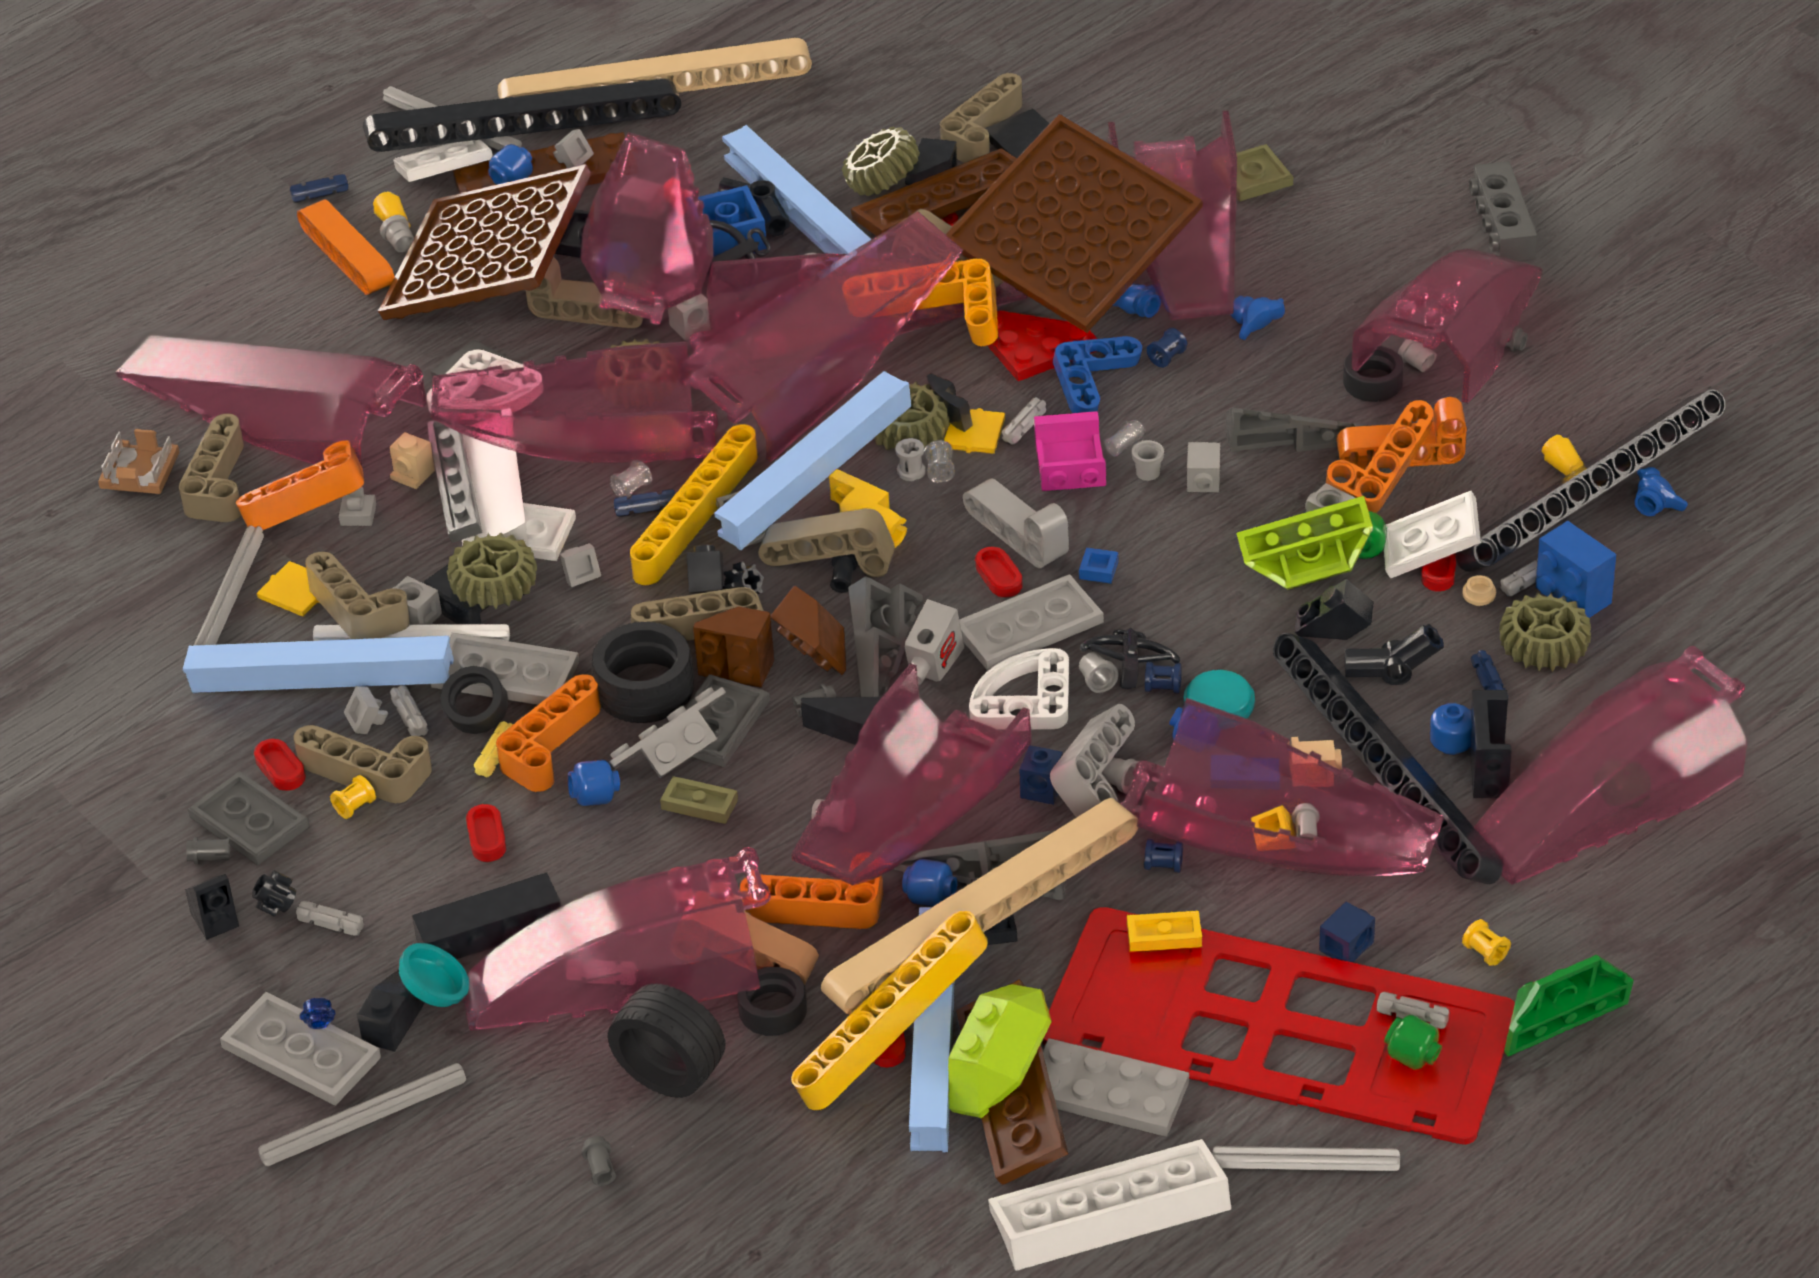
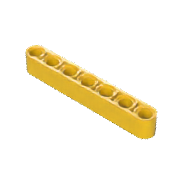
(693, 504)
(889, 1010)

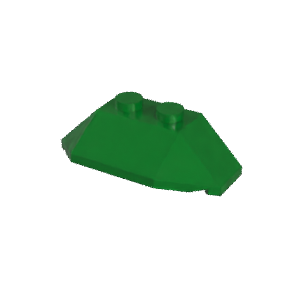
(1566, 1001)

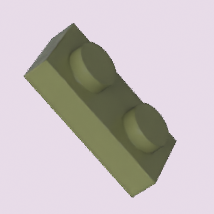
(699, 800)

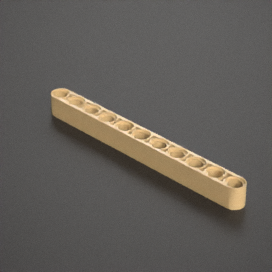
(686, 70)
(989, 897)

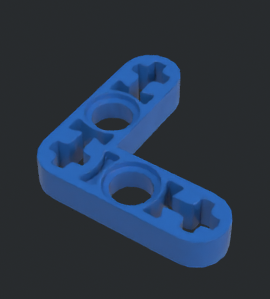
(1118, 352)

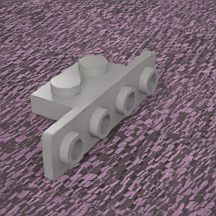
(676, 740)

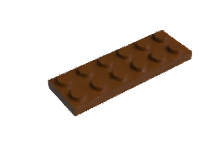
(544, 161)
(938, 194)
(1024, 1126)

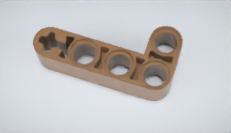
(779, 949)

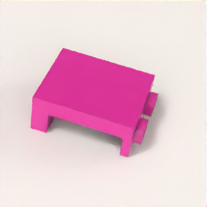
(1069, 451)

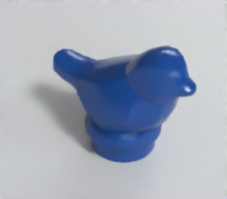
(1139, 300)
(1256, 313)
(1656, 493)

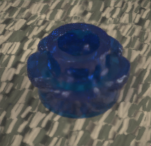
(317, 1013)

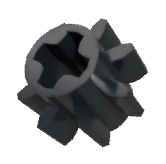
(744, 576)
(274, 893)

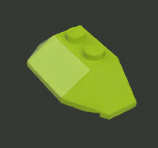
(1308, 544)
(996, 1048)

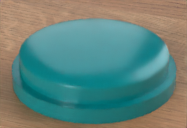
(1222, 691)
(433, 975)

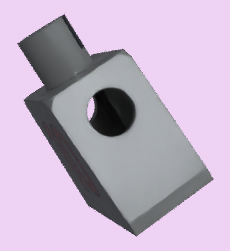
(934, 641)

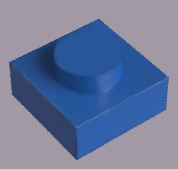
(1098, 565)

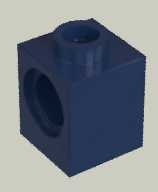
(1035, 774)
(1347, 933)

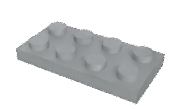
(1030, 621)
(524, 670)
(316, 1060)
(1114, 1087)

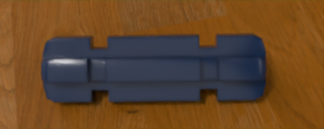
(319, 188)
(642, 502)
(1486, 671)

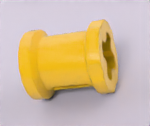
(353, 797)
(1486, 942)

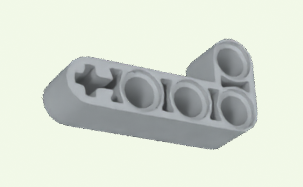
(1033, 534)
(1078, 772)

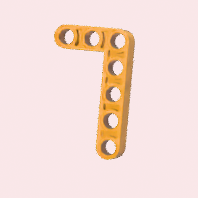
(974, 286)

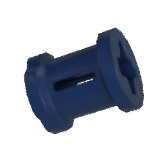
(1167, 347)
(1153, 671)
(1163, 855)

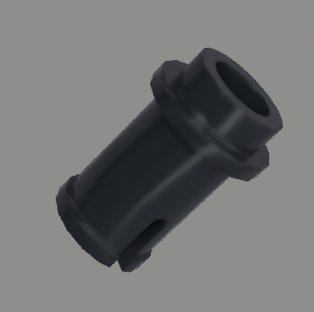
(842, 572)

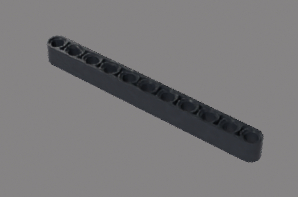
(509, 111)
(1605, 469)
(1385, 755)

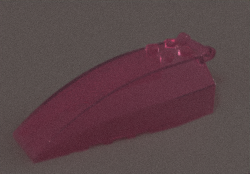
(647, 231)
(1198, 266)
(1460, 299)
(585, 409)
(1621, 762)
(1235, 769)
(906, 784)
(597, 951)

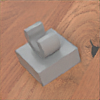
(573, 149)
(357, 509)
(580, 564)
(364, 710)

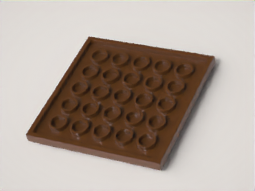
(1074, 222)
(485, 243)

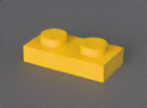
(1164, 931)

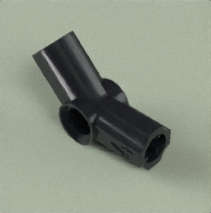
(764, 195)
(1395, 658)

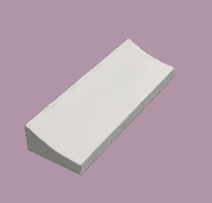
(496, 490)
(1110, 1204)

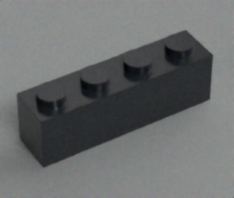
(486, 918)

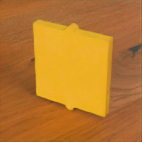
(981, 436)
(289, 590)

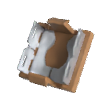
(138, 466)

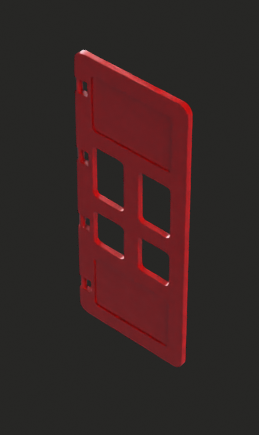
(1147, 1000)

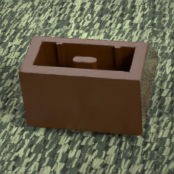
(811, 630)
(735, 646)

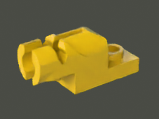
(857, 494)

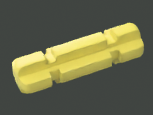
(488, 760)

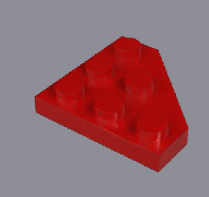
(1029, 342)

